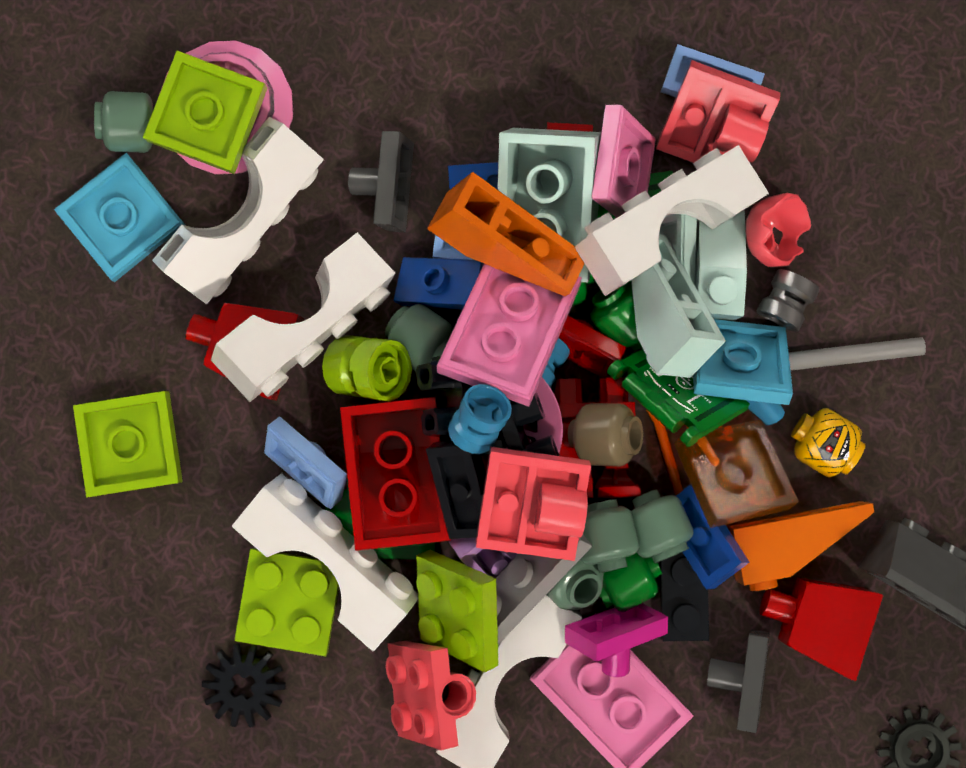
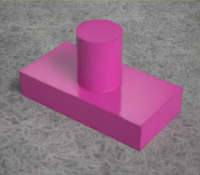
(613, 634)

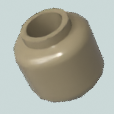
(606, 434)

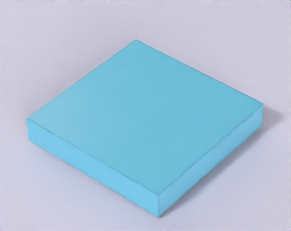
(119, 217)
(748, 365)

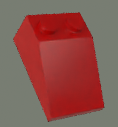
(391, 475)

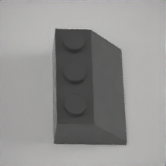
(920, 568)

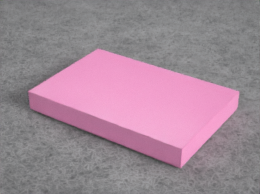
(506, 334)
(619, 716)

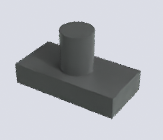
(388, 182)
(744, 678)

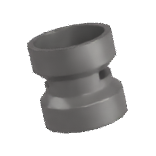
(788, 300)

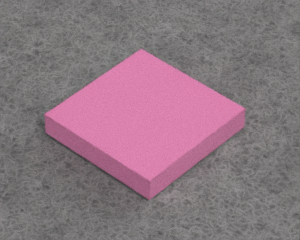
(622, 160)

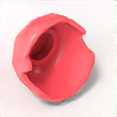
(786, 214)

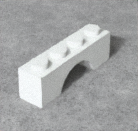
(277, 169)
(630, 243)
(263, 351)
(289, 520)
(481, 731)

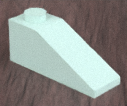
(722, 267)
(673, 317)

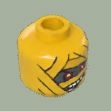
(828, 442)

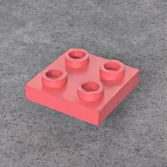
(717, 113)
(533, 504)
(418, 680)

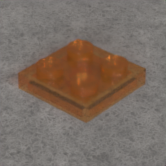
(746, 480)

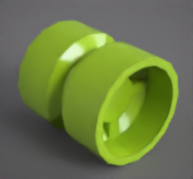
(367, 367)

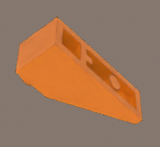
(505, 236)
(789, 542)

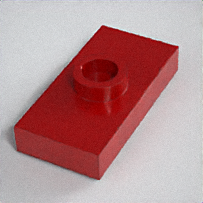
(590, 347)

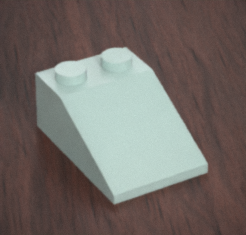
(552, 178)

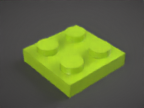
(205, 112)
(127, 443)
(287, 603)
(458, 609)

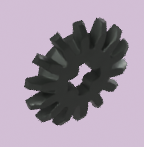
(915, 730)

